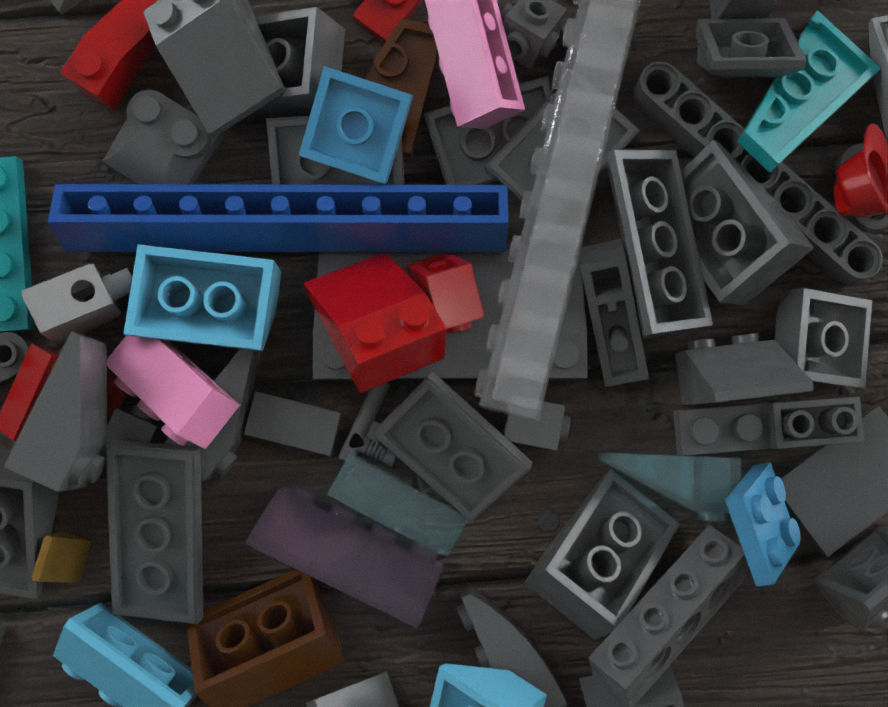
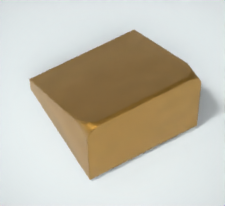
(61, 558)

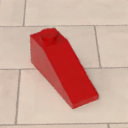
(112, 53)

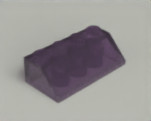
(347, 553)

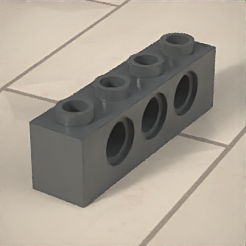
(669, 617)

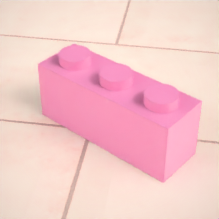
(475, 61)
(171, 389)

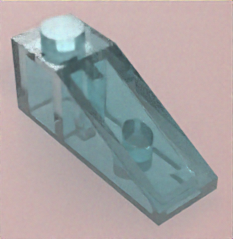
(686, 480)

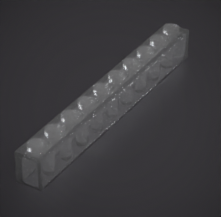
(557, 208)

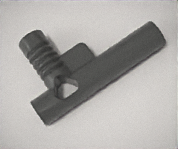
(365, 426)

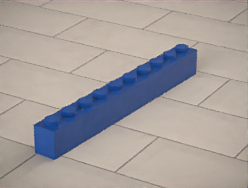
(280, 217)

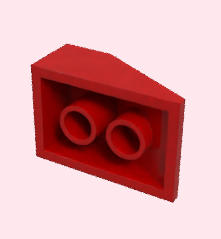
(378, 320)

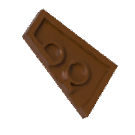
(408, 65)

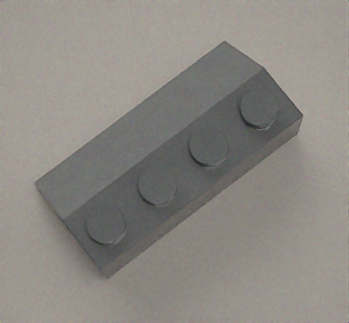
(658, 242)

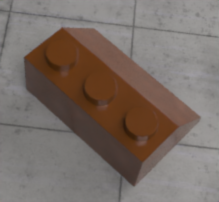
(263, 642)

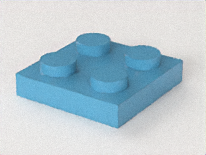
(355, 125)
(763, 523)

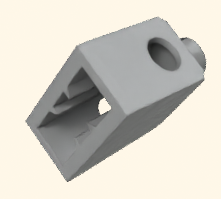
(60, 302)

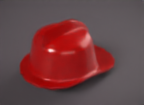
(863, 178)

